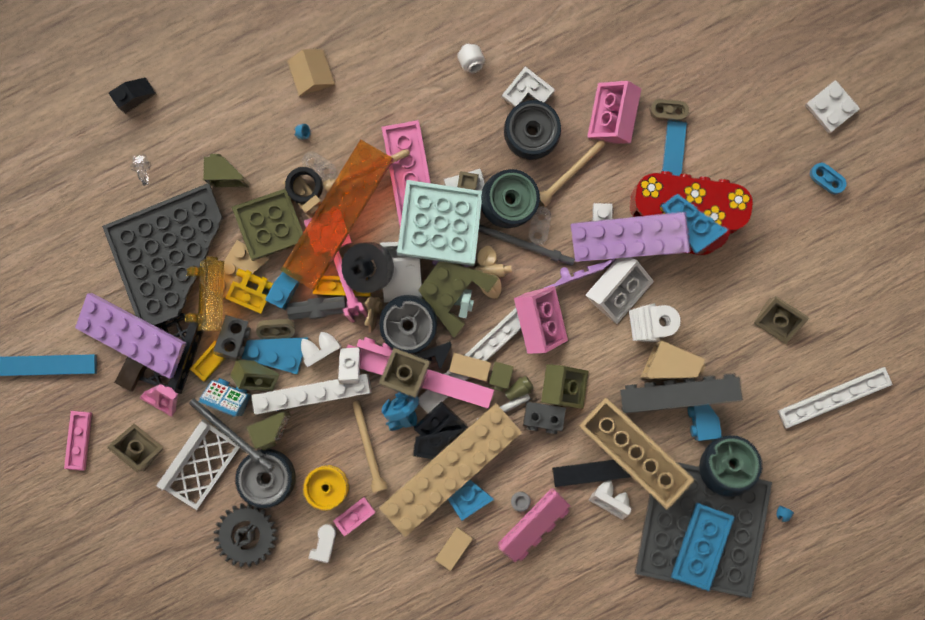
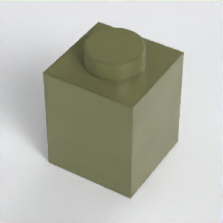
(500, 376)

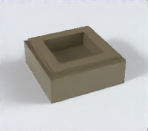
(467, 180)

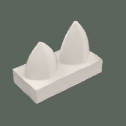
(311, 352)
(603, 498)

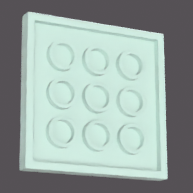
(440, 223)

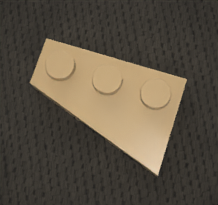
(239, 258)

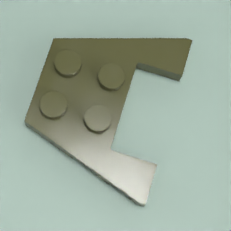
(445, 287)

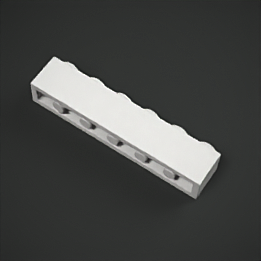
(309, 395)

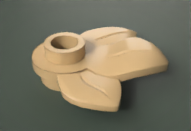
(373, 307)

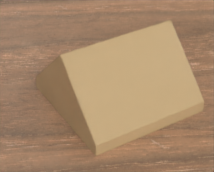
(310, 71)

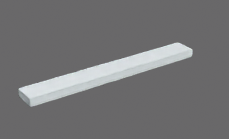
(482, 350)

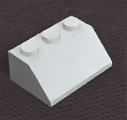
(619, 288)

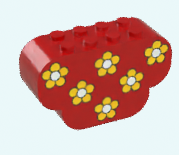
(723, 201)

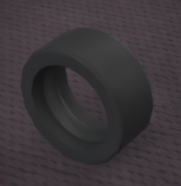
(298, 172)

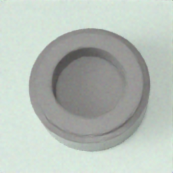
(520, 501)

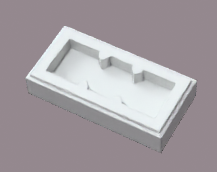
(349, 365)

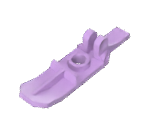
(566, 277)

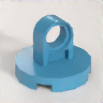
(401, 409)

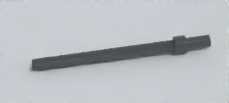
(554, 255)
(256, 456)

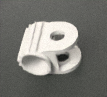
(646, 324)

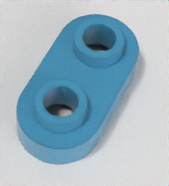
(828, 176)

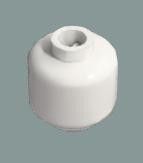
(471, 58)

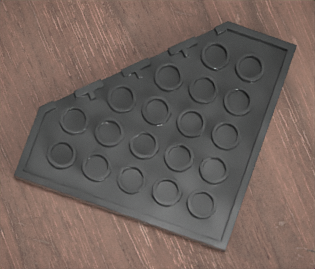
(159, 246)

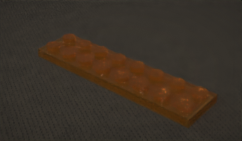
(337, 214)

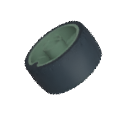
(519, 188)
(720, 476)

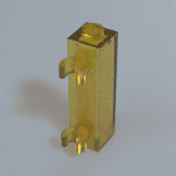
(210, 295)

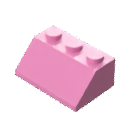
(614, 112)
(541, 320)

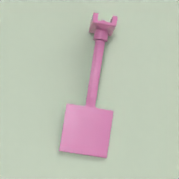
(354, 307)

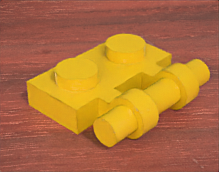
(248, 296)

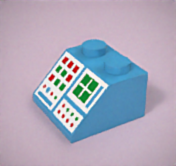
(225, 397)

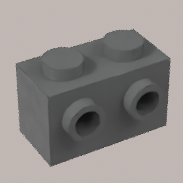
(544, 416)

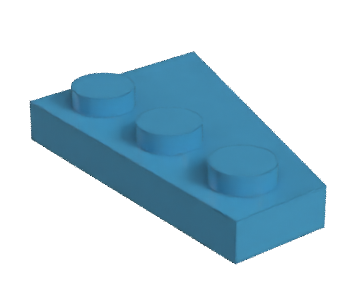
(701, 228)
(469, 499)

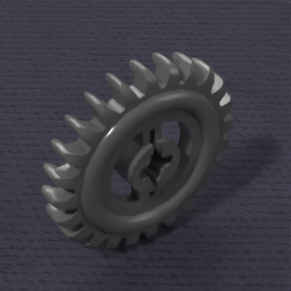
(234, 550)

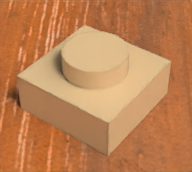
(311, 206)

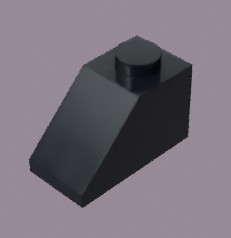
(132, 94)

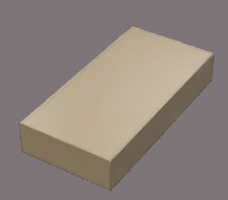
(470, 367)
(453, 548)

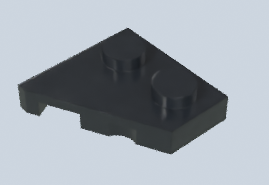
(439, 420)

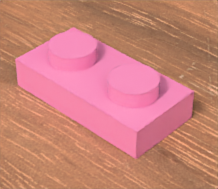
(369, 344)
(354, 516)

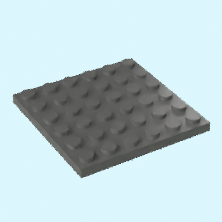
(666, 529)

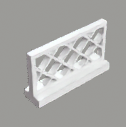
(185, 454)

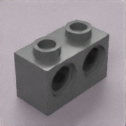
(227, 337)

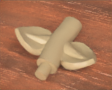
(486, 262)

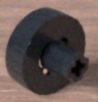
(358, 266)

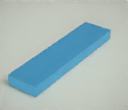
(674, 147)

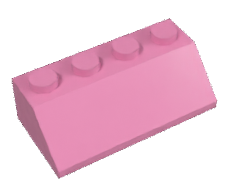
(533, 525)

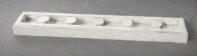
(835, 397)

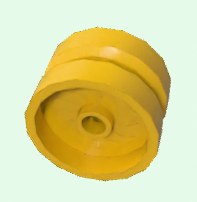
(323, 498)

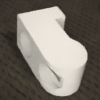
(325, 544)

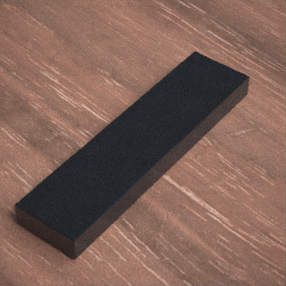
(588, 473)

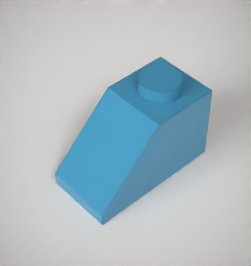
(282, 291)

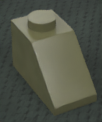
(253, 376)

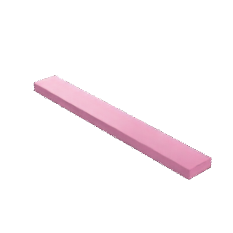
(434, 381)

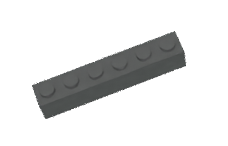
(681, 394)

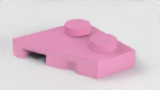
(161, 398)

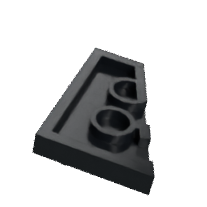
(432, 444)

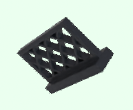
(192, 341)

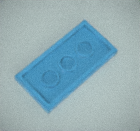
(702, 546)

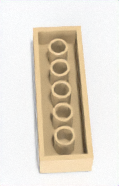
(636, 453)

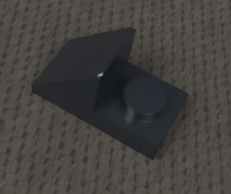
(439, 352)

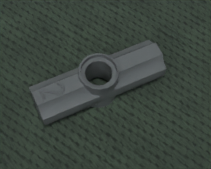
(316, 308)

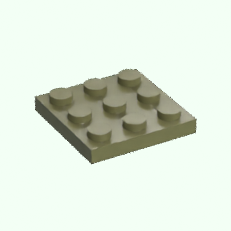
(268, 224)

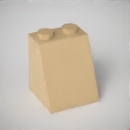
(671, 363)

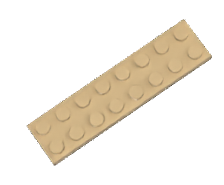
(450, 470)

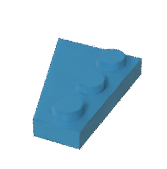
(276, 353)

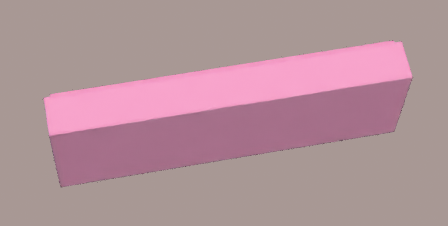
(78, 440)

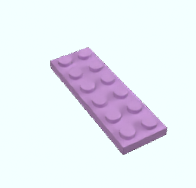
(631, 237)
(130, 335)

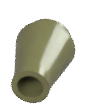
(519, 388)

